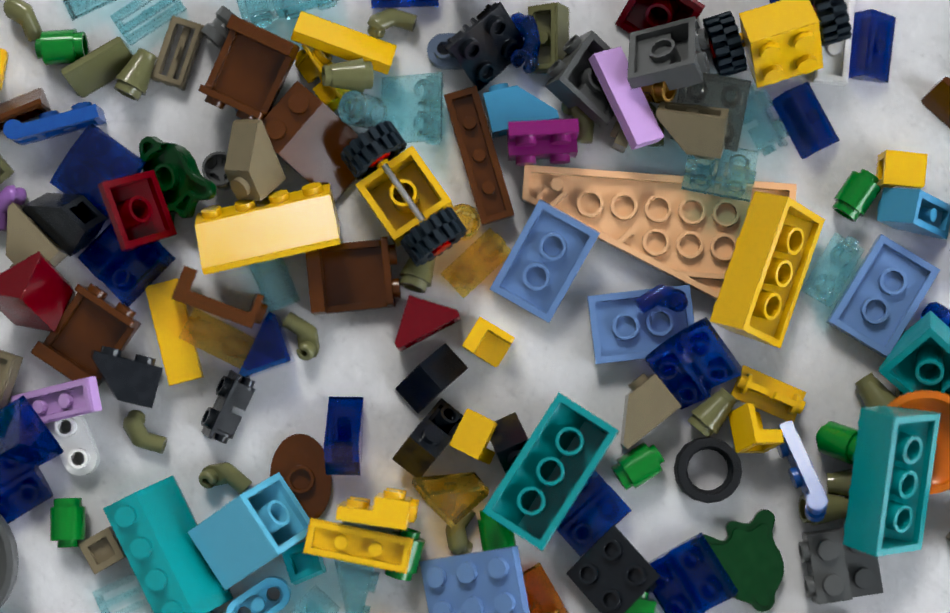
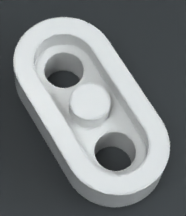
(77, 440)

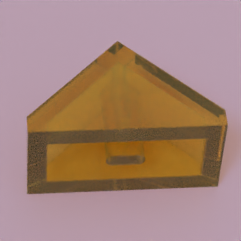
(451, 494)

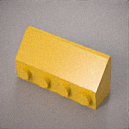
(267, 228)
(767, 268)

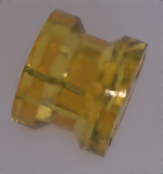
(466, 214)

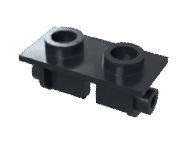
(230, 394)

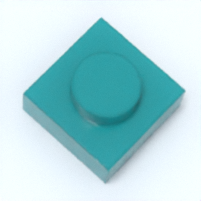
(301, 565)

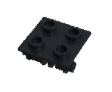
(486, 45)
(613, 573)

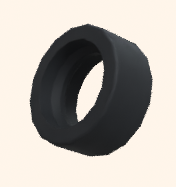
(733, 476)

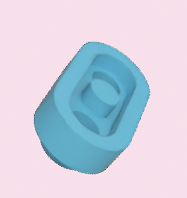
(258, 599)

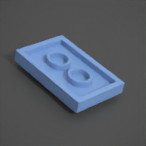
(544, 260)
(883, 296)
(625, 333)
(476, 582)

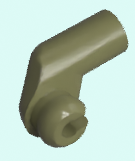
(138, 434)
(224, 474)

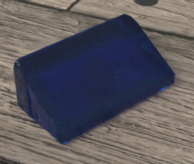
(871, 46)
(805, 120)

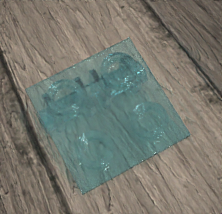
(415, 106)
(724, 177)

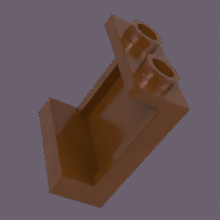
(249, 70)
(352, 277)
(183, 294)
(86, 327)

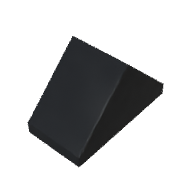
(431, 378)

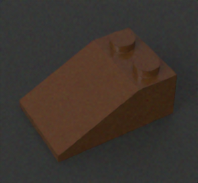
(310, 138)

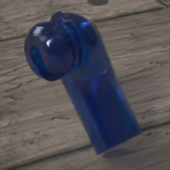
(664, 296)

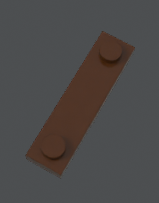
(479, 155)

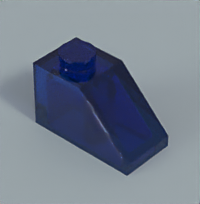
(344, 436)

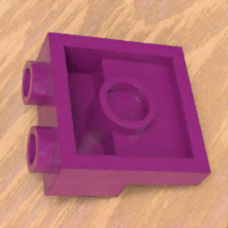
(542, 140)

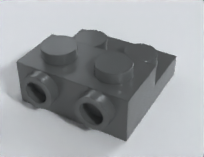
(668, 54)
(575, 80)
(835, 569)

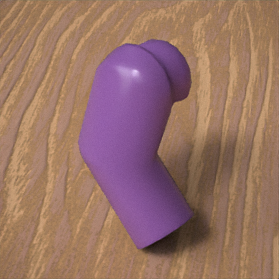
(7, 196)

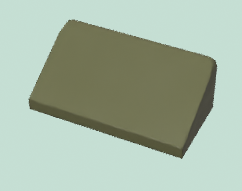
(553, 32)
(97, 67)

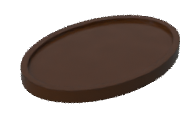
(303, 468)

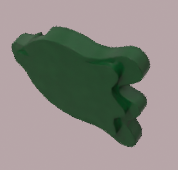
(177, 176)
(751, 559)

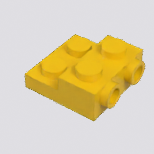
(389, 510)

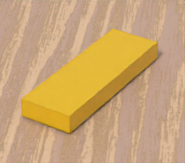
(343, 41)
(169, 318)
(358, 545)

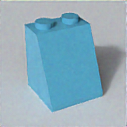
(251, 530)

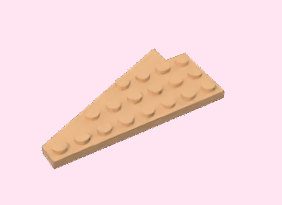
(651, 217)

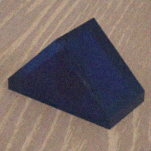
(269, 348)
(25, 435)

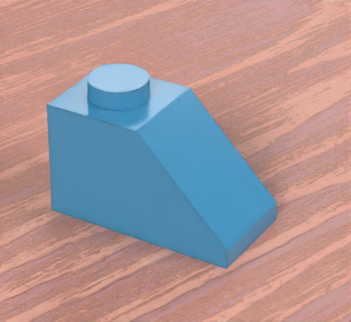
(513, 104)
(914, 212)

